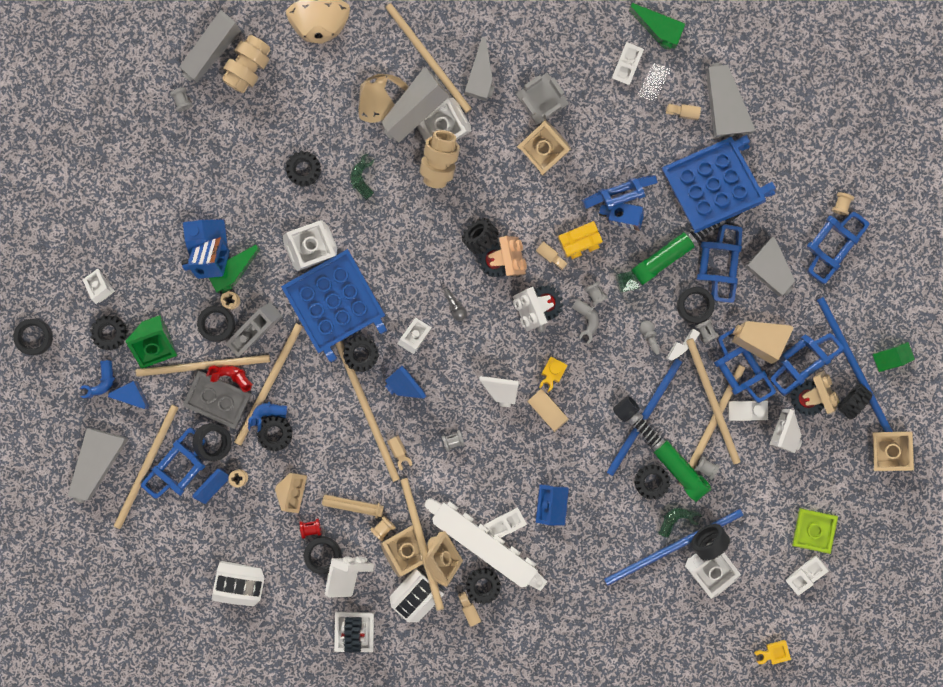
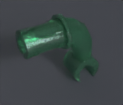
(357, 180)
(672, 517)

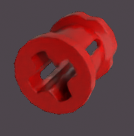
(310, 528)

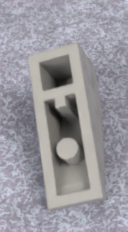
(481, 79)
(254, 329)

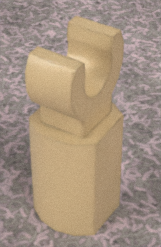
(684, 111)
(550, 255)
(399, 451)
(469, 610)

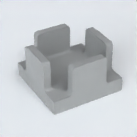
(542, 98)

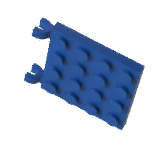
(715, 184)
(334, 302)

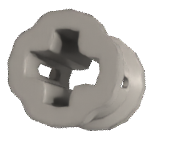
(181, 99)
(596, 293)
(707, 336)
(453, 440)
(707, 468)

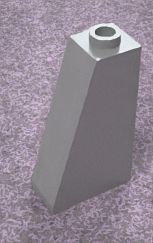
(210, 47)
(726, 104)
(414, 105)
(94, 461)

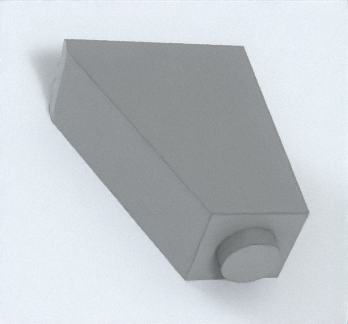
(772, 268)

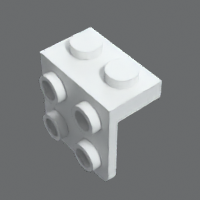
(344, 574)

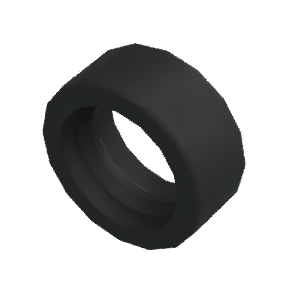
(709, 300)
(202, 318)
(48, 337)
(225, 444)
(715, 548)
(308, 550)

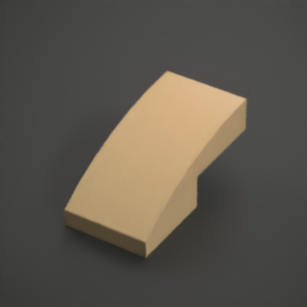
(548, 410)

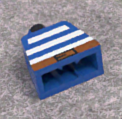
(631, 217)
(207, 259)

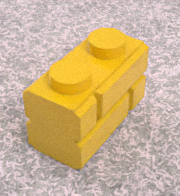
(579, 240)

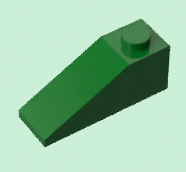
(660, 27)
(234, 270)

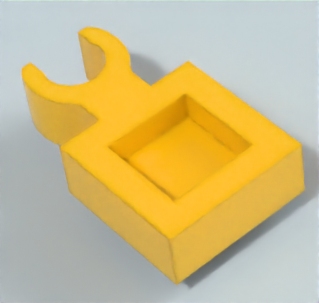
(553, 372)
(776, 653)

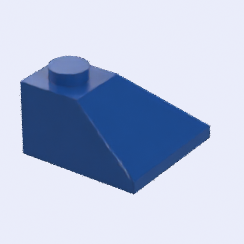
(203, 231)
(404, 384)

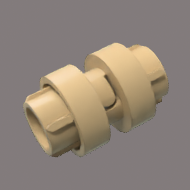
(251, 56)
(439, 159)

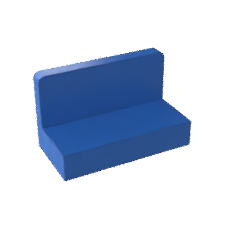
(552, 505)

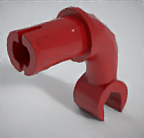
(235, 373)

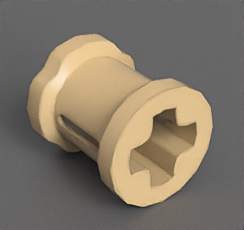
(843, 204)
(225, 303)
(234, 483)
(382, 528)

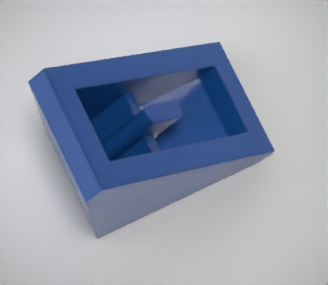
(131, 394)

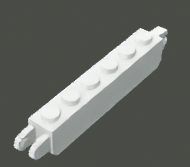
(484, 545)

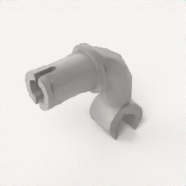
(590, 314)

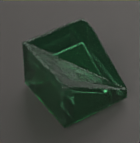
(627, 282)

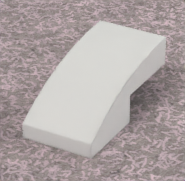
(627, 63)
(678, 349)
(506, 523)
(806, 575)

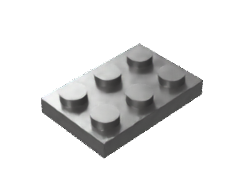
(217, 400)

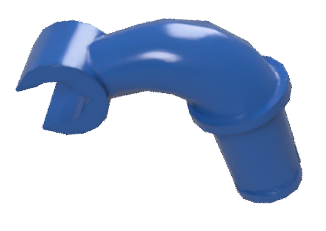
(106, 381)
(266, 409)

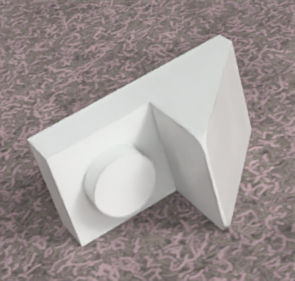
(97, 286)
(414, 335)
(747, 410)

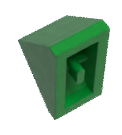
(893, 357)

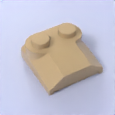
(544, 147)
(893, 451)
(403, 551)
(442, 558)

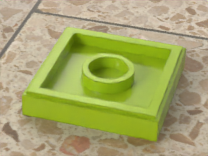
(815, 531)

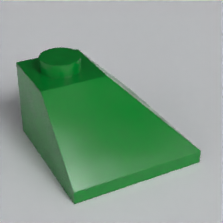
(151, 342)

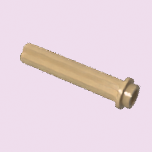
(352, 505)

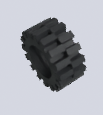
(303, 157)
(480, 235)
(97, 330)
(369, 346)
(855, 401)
(275, 445)
(663, 481)
(483, 597)

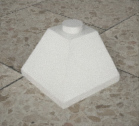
(501, 390)
(787, 432)

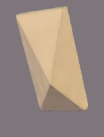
(290, 492)

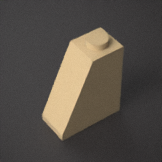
(762, 339)

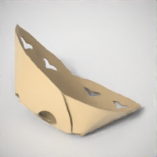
(318, 19)
(375, 98)

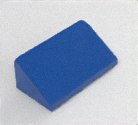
(211, 485)

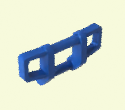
(634, 184)
(833, 223)
(735, 249)
(813, 345)
(721, 363)
(158, 469)

